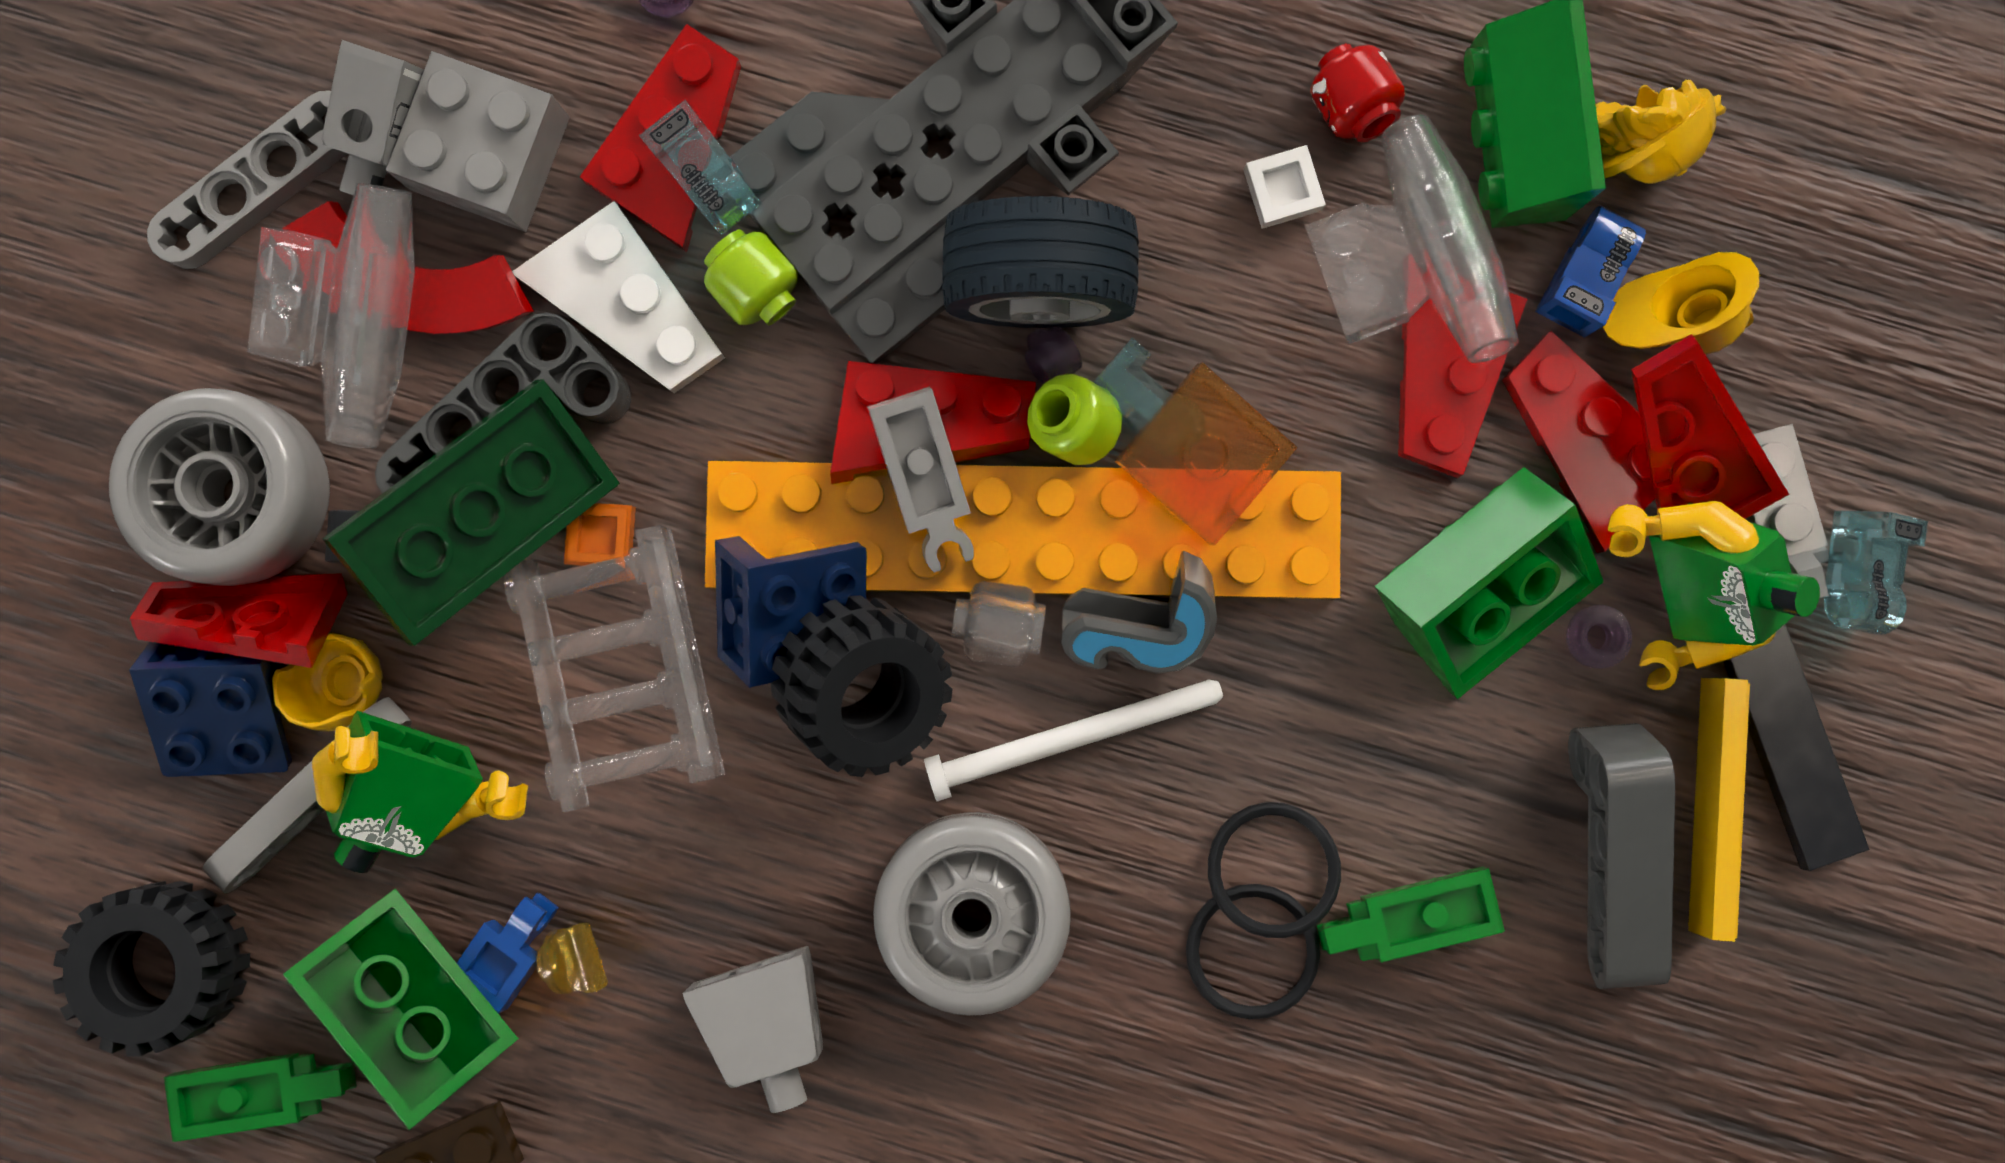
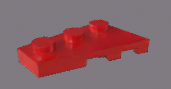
(1585, 431)

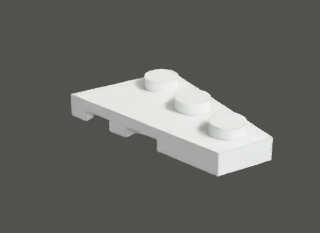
(624, 297)

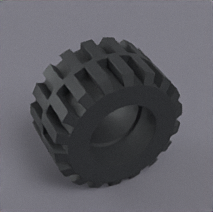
(891, 716)
(102, 977)

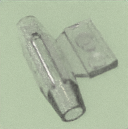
(1425, 247)
(342, 309)

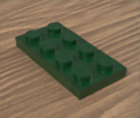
(472, 512)

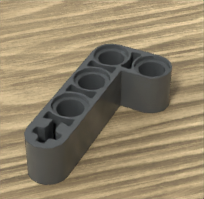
(476, 396)
(1628, 852)

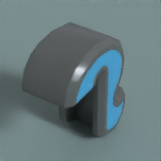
(1141, 630)

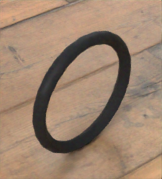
(1223, 900)
(1239, 1010)

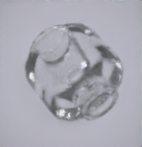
(999, 623)

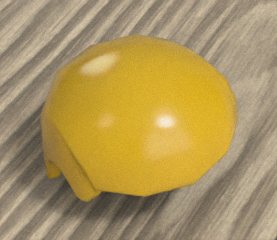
(330, 693)

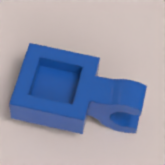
(501, 957)

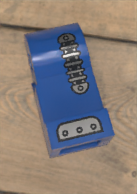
(1592, 272)

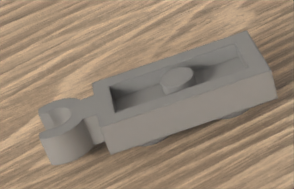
(922, 470)

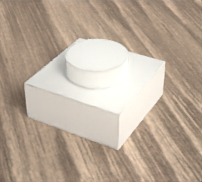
(1284, 186)

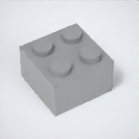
(478, 141)

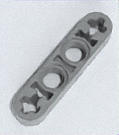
(262, 190)
(278, 820)

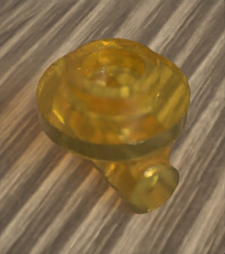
(571, 961)

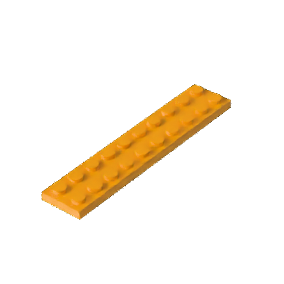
(1035, 530)

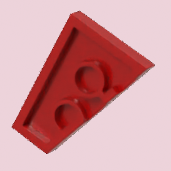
(625, 166)
(1443, 392)
(978, 413)
(1698, 437)
(264, 620)

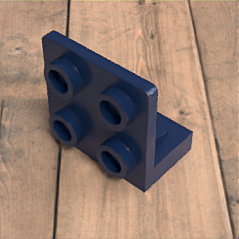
(767, 598)
(210, 712)

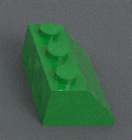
(1535, 115)
(1492, 581)
(400, 1008)

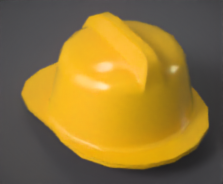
(1696, 298)

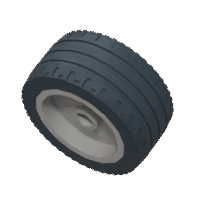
(1040, 262)

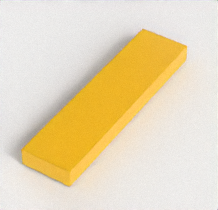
(1719, 808)

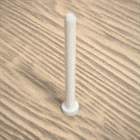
(1069, 736)

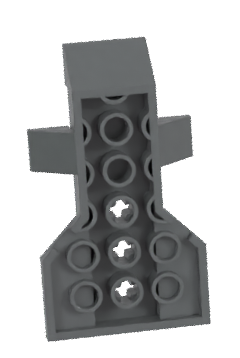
(1004, 94)

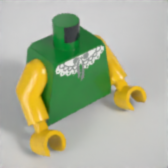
(1719, 579)
(402, 790)

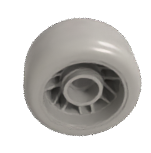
(173, 480)
(980, 860)

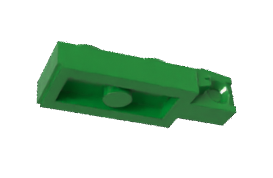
(1417, 917)
(251, 1094)

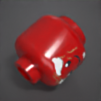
(1357, 92)

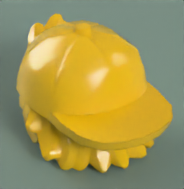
(1658, 133)

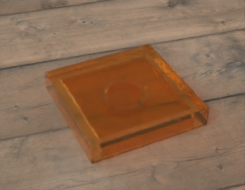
(1206, 454)

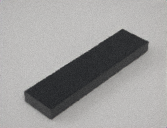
(1797, 755)

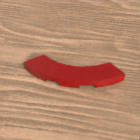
(442, 299)

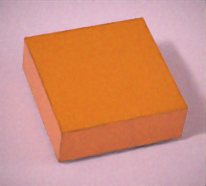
(600, 534)

